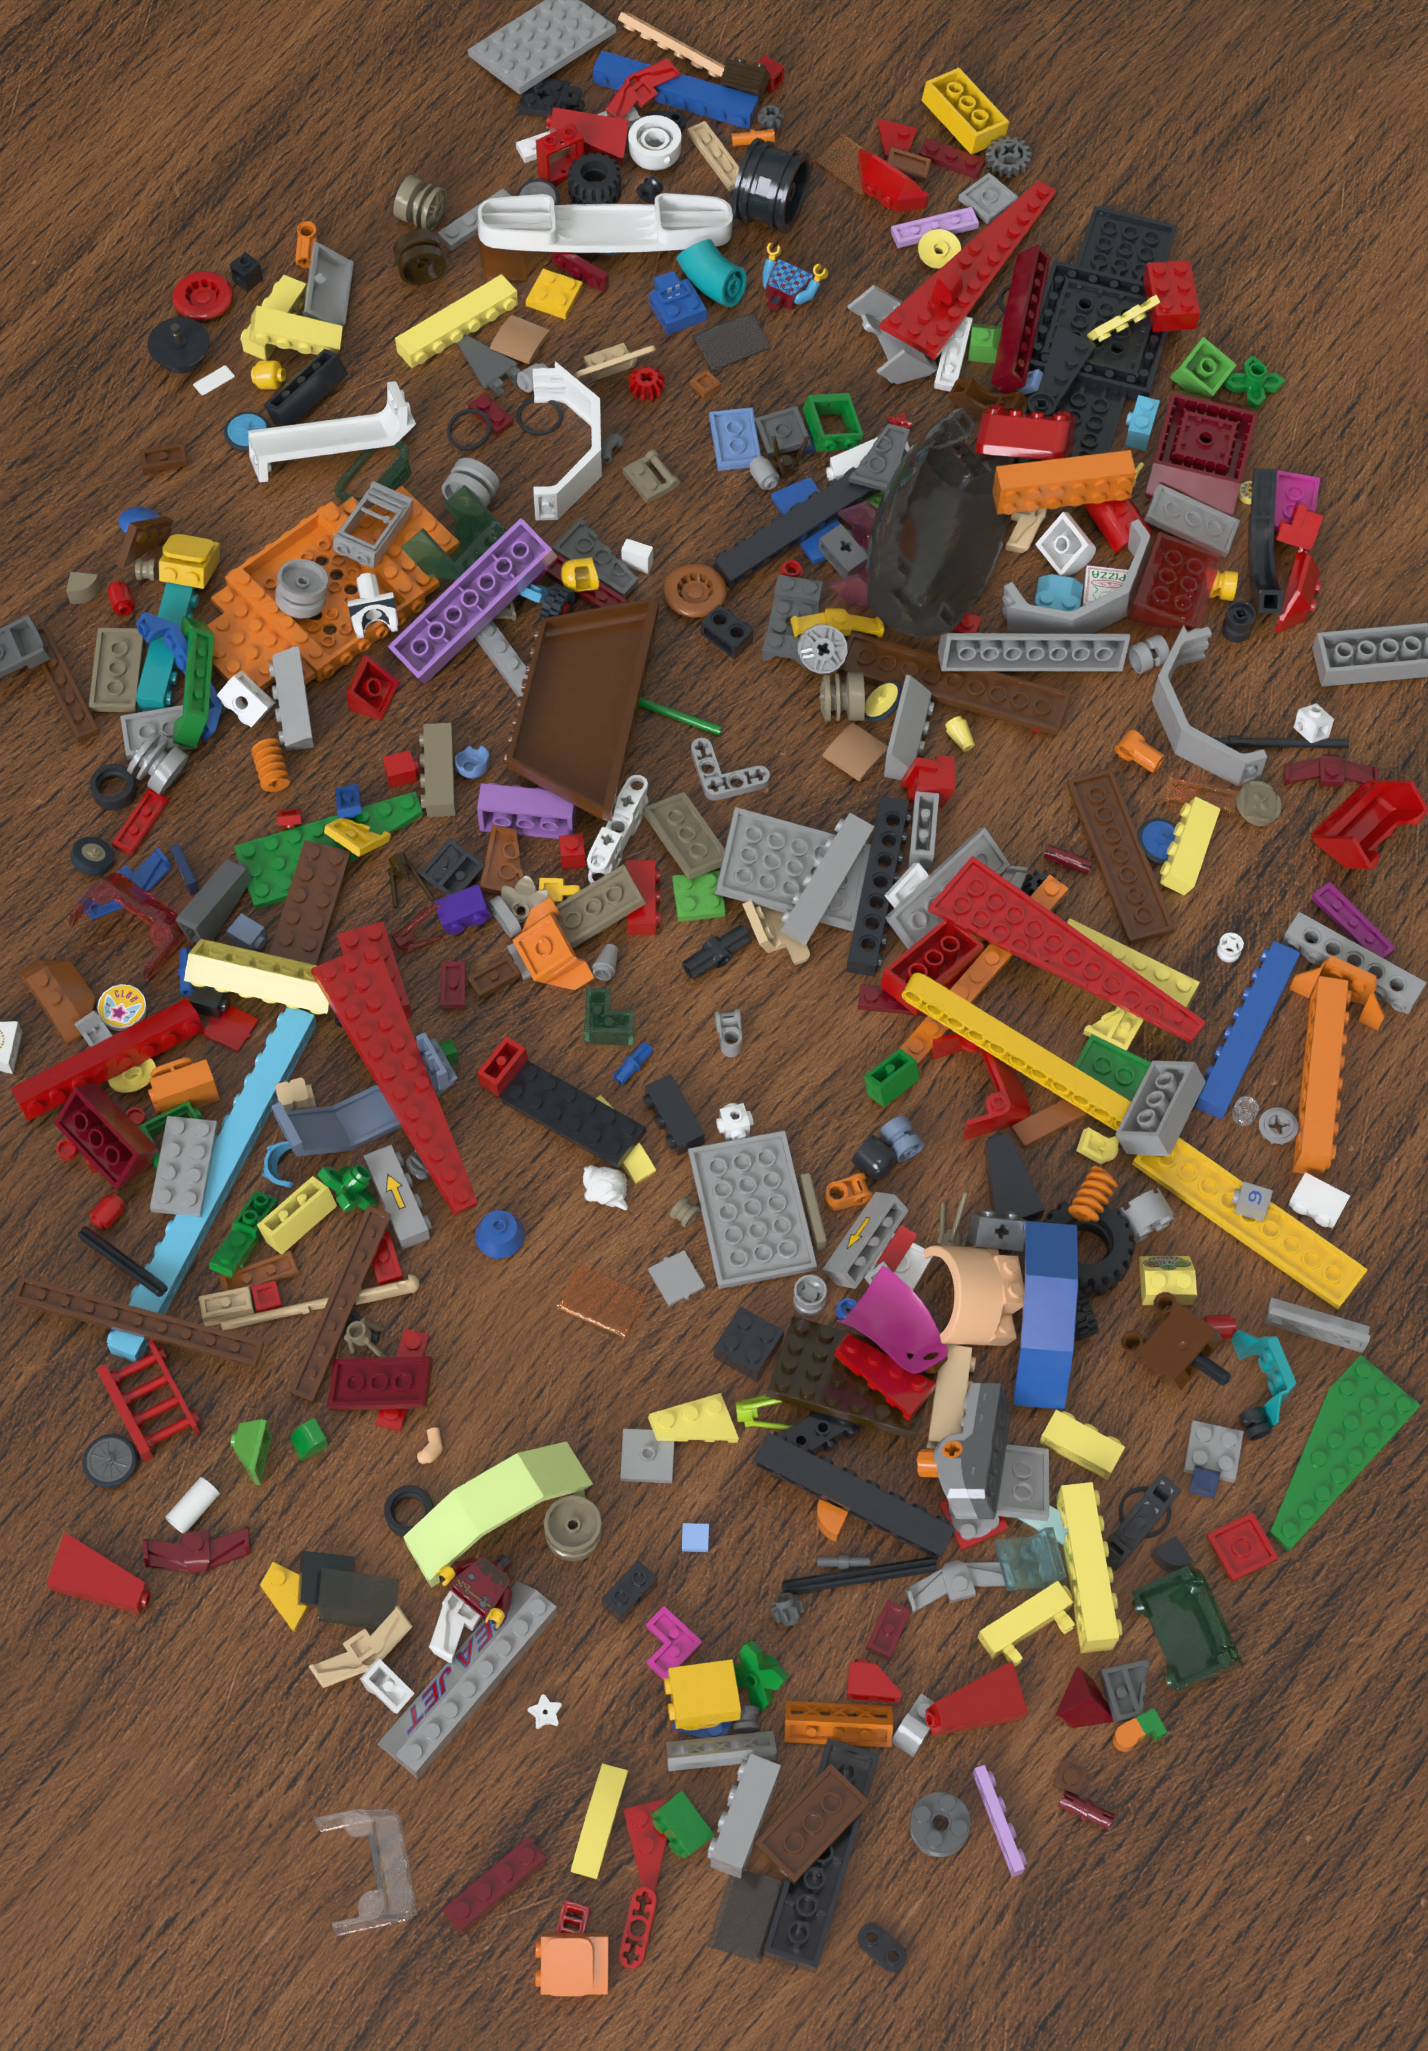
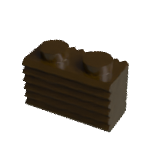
(745, 77)

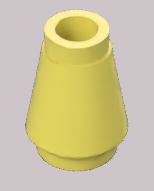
(960, 733)

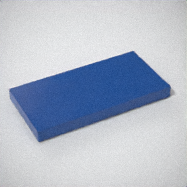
(796, 493)

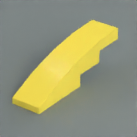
(599, 1821)

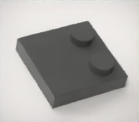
(787, 428)

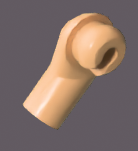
(432, 1449)

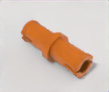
(746, 138)

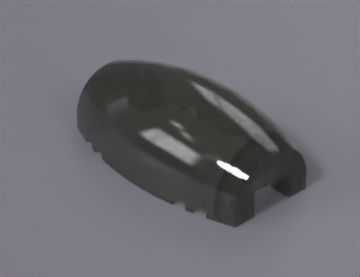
(935, 533)

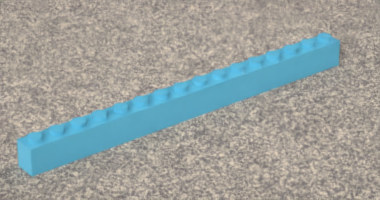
(230, 1153)

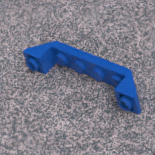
(153, 628)

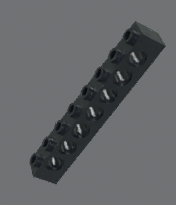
(890, 811)

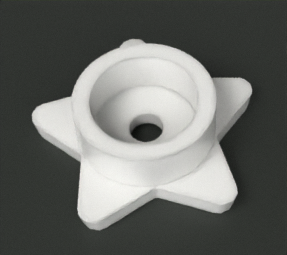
(542, 1719)

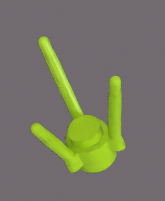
(747, 1410)

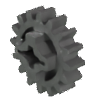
(1008, 156)

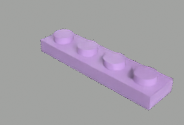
(954, 222)
(1004, 1831)

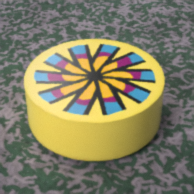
(1245, 492)

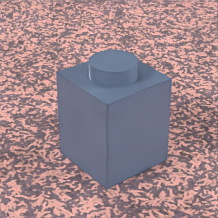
(247, 934)

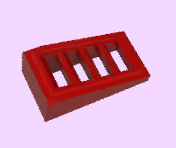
(577, 1909)

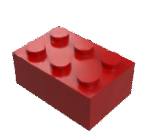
(1177, 295)

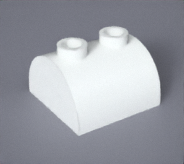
(1066, 546)

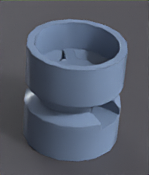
(900, 1135)

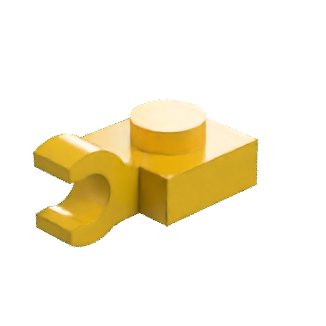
(557, 889)

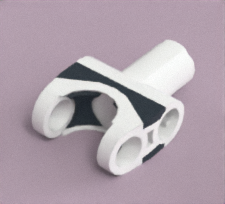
(372, 606)

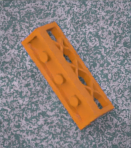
(854, 1731)

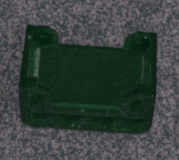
(1188, 1627)

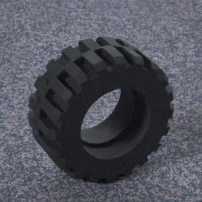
(1118, 1240)

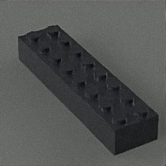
(809, 1904)

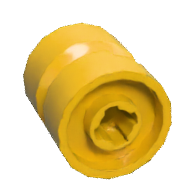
(1225, 585)

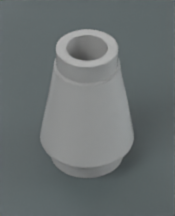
(605, 964)

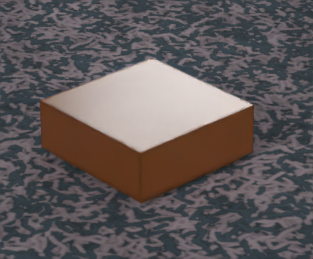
(705, 384)

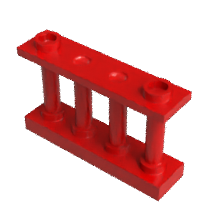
(135, 1421)

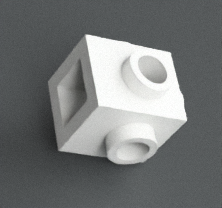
(1313, 723)
(734, 1122)

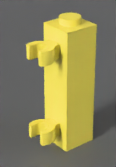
(1027, 1619)

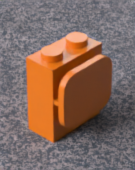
(180, 1083)
(573, 1964)

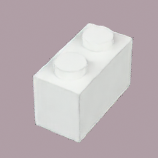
(1318, 1201)

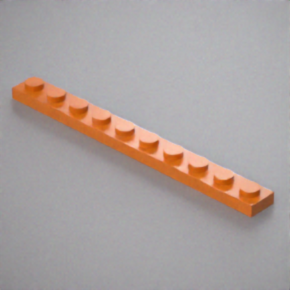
(978, 976)

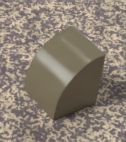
(82, 587)

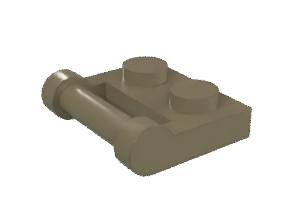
(645, 481)

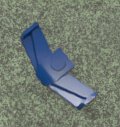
(145, 876)

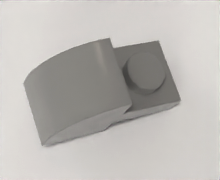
(913, 1728)

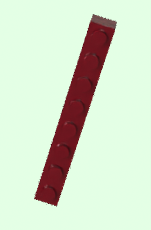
(1021, 320)

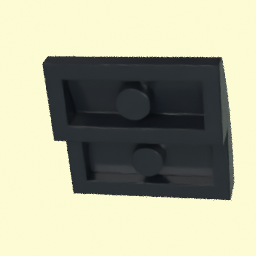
(451, 868)

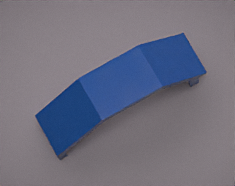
(1047, 1315)

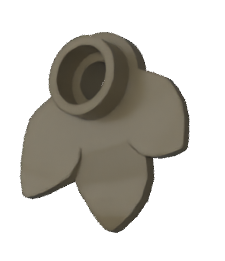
(523, 896)

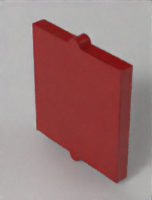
(231, 1029)

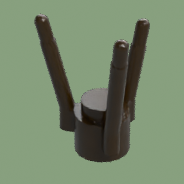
(786, 463)
(401, 868)

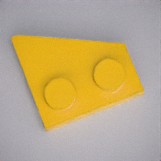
(355, 836)
(282, 1589)

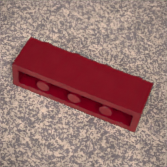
(495, 1886)

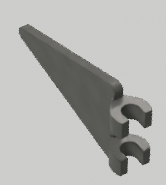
(488, 364)

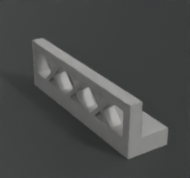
(1317, 1325)
(719, 1750)

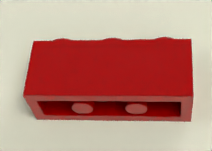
(646, 918)

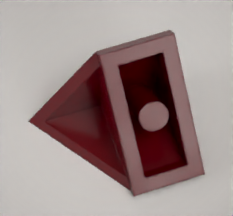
(1083, 1703)

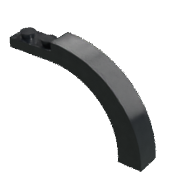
(1262, 573)

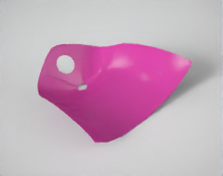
(897, 1322)

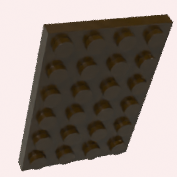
(817, 1380)

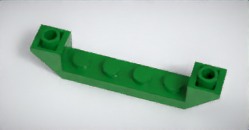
(197, 683)

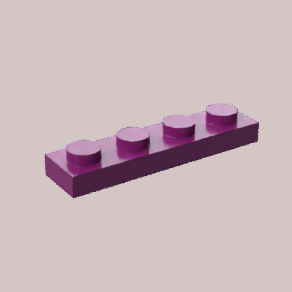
(1352, 921)

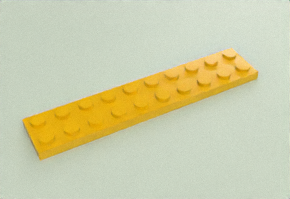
(1278, 1238)

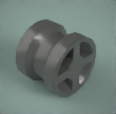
(748, 1720)

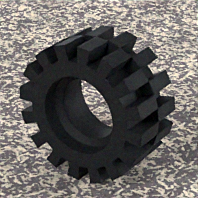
(1085, 1318)

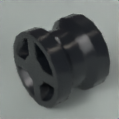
(649, 189)

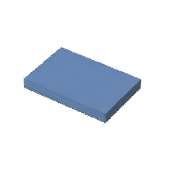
(734, 438)

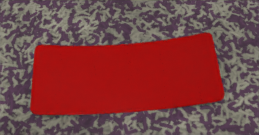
(897, 1247)

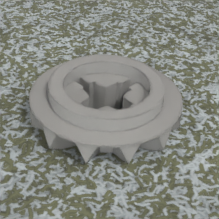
(1284, 1118)

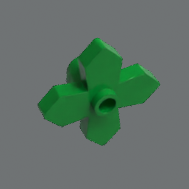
(1254, 382)
(349, 1186)
(758, 1674)

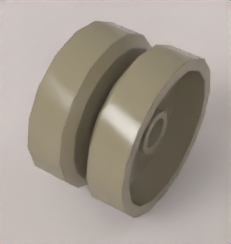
(558, 1526)

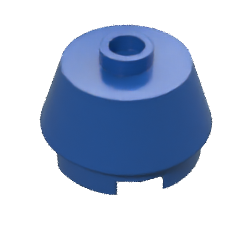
(499, 1234)

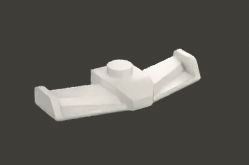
(452, 1619)

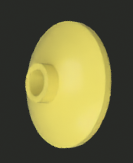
(936, 241)
(133, 1078)

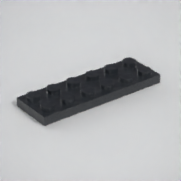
(573, 1114)

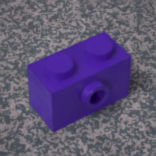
(463, 909)

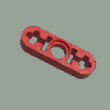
(627, 1947)

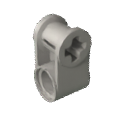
(729, 1028)

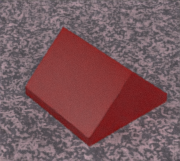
(371, 689)

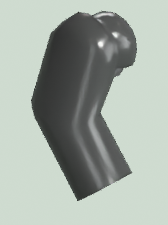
(612, 441)

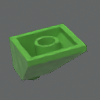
(984, 343)
(252, 1447)

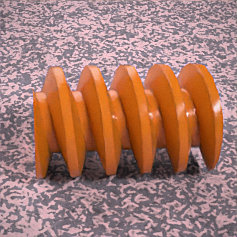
(270, 765)
(1092, 1195)

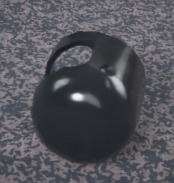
(875, 1158)

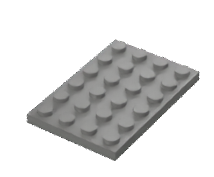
(541, 42)
(772, 857)
(752, 1209)

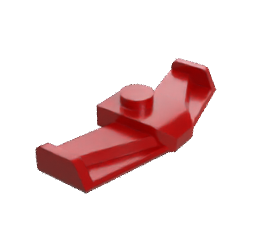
(640, 88)

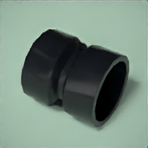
(1041, 403)
(1238, 621)

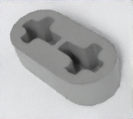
(504, 916)

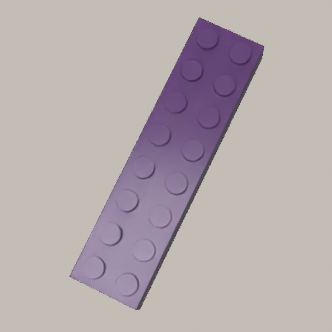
(472, 601)

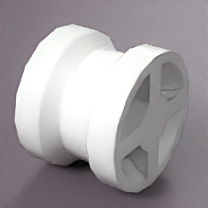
(1230, 941)

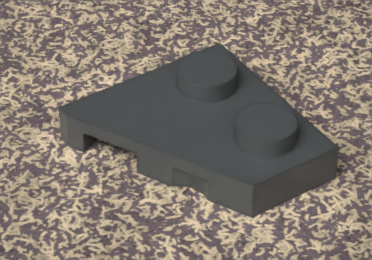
(1125, 1689)

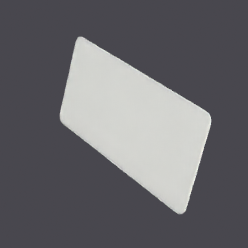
(213, 380)

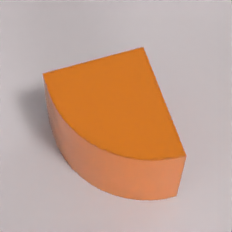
(830, 1519)

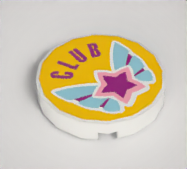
(122, 1007)

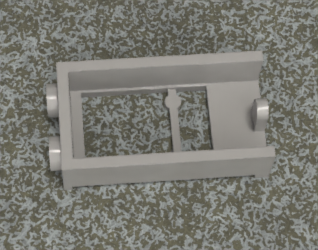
(360, 550)

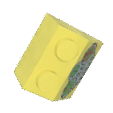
(1169, 1275)

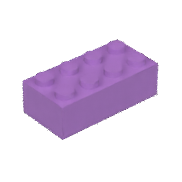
(525, 809)

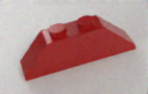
(889, 184)
(1299, 592)

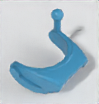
(271, 1161)

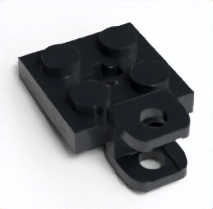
(558, 96)

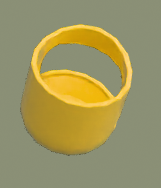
(579, 575)

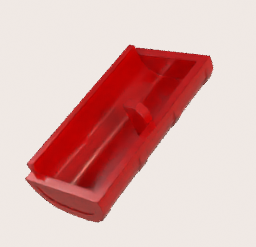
(1114, 521)

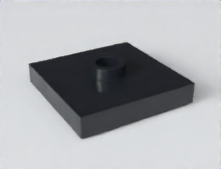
(310, 1573)

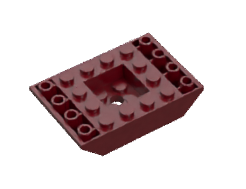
(1200, 469)

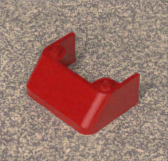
(1004, 1106)

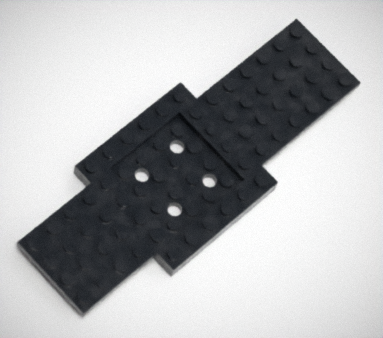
(1111, 283)

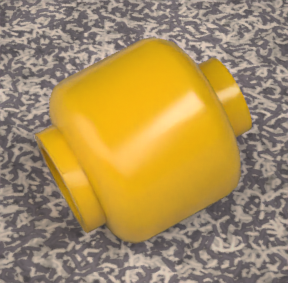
(268, 375)

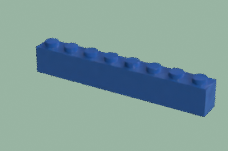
(682, 92)
(1247, 1030)

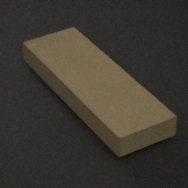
(813, 1212)

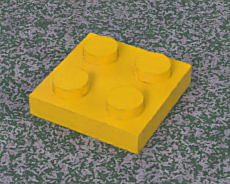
(554, 293)

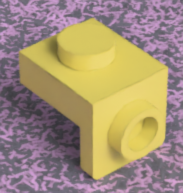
(1097, 1146)

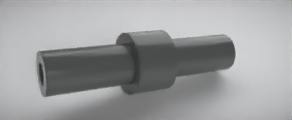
(843, 1561)

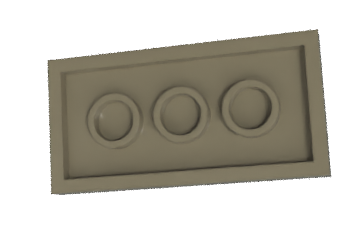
(116, 670)
(685, 835)
(599, 906)

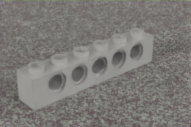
(1328, 940)

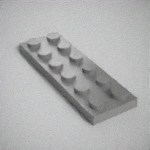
(911, 916)

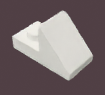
(386, 1686)

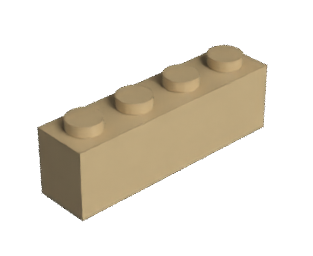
(950, 1394)

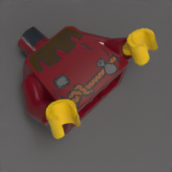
(481, 1585)

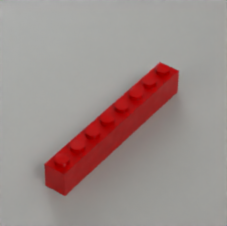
(108, 1058)

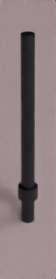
(1234, 742)

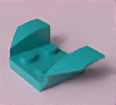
(1273, 1363)

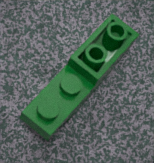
(243, 1236)

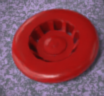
(203, 301)

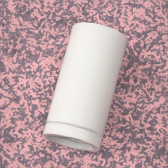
(192, 1505)

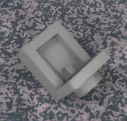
(93, 1028)

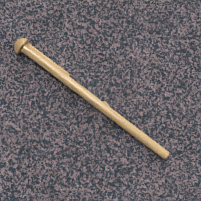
(367, 1295)

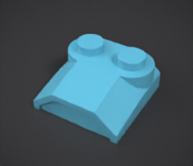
(1058, 593)

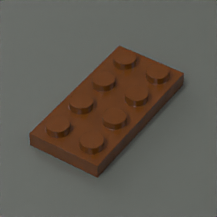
(812, 1823)

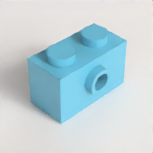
(1141, 422)

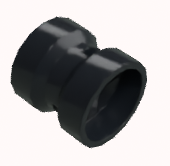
(1255, 1423)

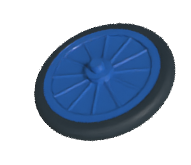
(1155, 837)

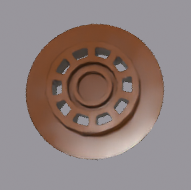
(695, 597)

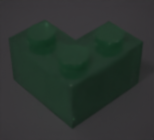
(603, 1024)

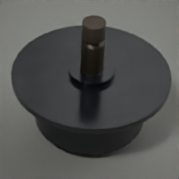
(178, 344)

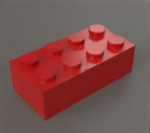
(369, 934)
(940, 955)

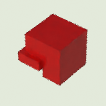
(1301, 528)
(930, 777)

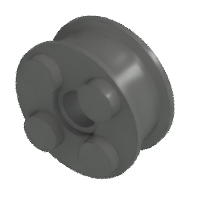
(945, 1807)

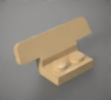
(611, 361)
(767, 928)

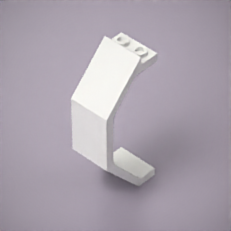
(563, 387)

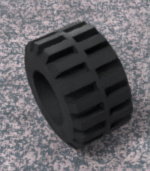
(594, 168)

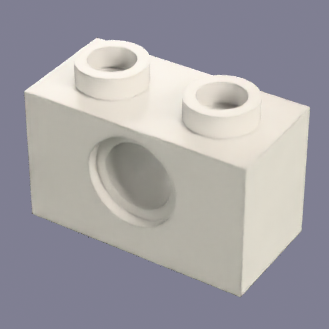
(258, 701)

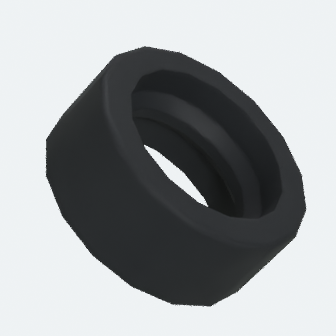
(115, 802)
(399, 1494)

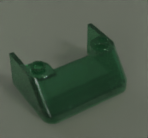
(475, 530)

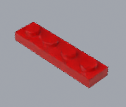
(411, 1345)

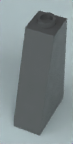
(214, 902)

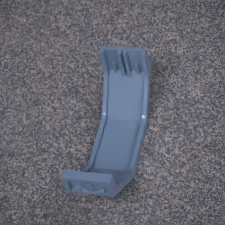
(358, 1118)

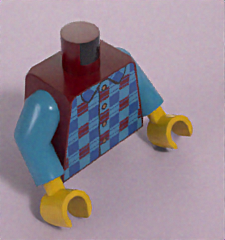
(787, 283)

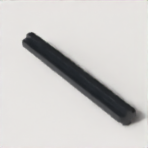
(122, 1261)

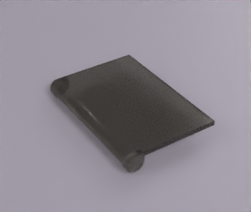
(731, 341)
(355, 1598)
(746, 1915)

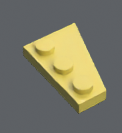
(695, 1420)

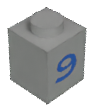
(1252, 1201)

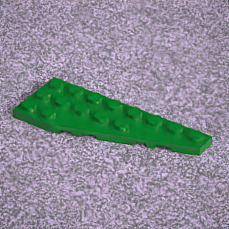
(275, 857)
(1350, 1430)

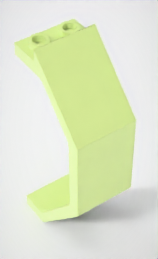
(492, 1501)

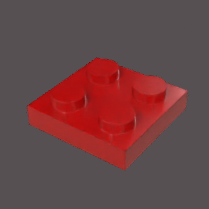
(1242, 1547)

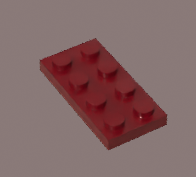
(380, 1383)

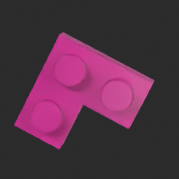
(677, 1641)

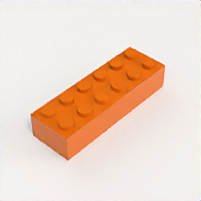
(1063, 482)

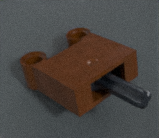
(1178, 1345)

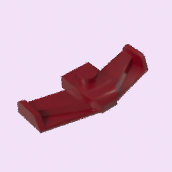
(1330, 770)
(197, 1551)

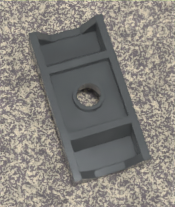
(791, 598)
(21, 646)

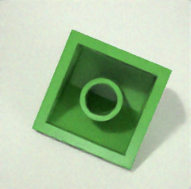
(1203, 369)

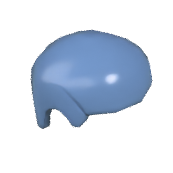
(472, 762)

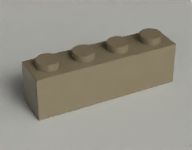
(439, 770)

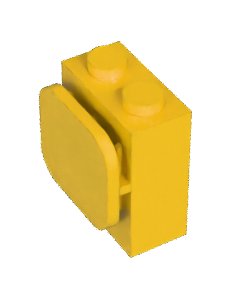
(188, 560)
(702, 1695)

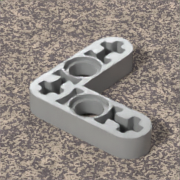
(717, 779)

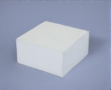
(637, 556)

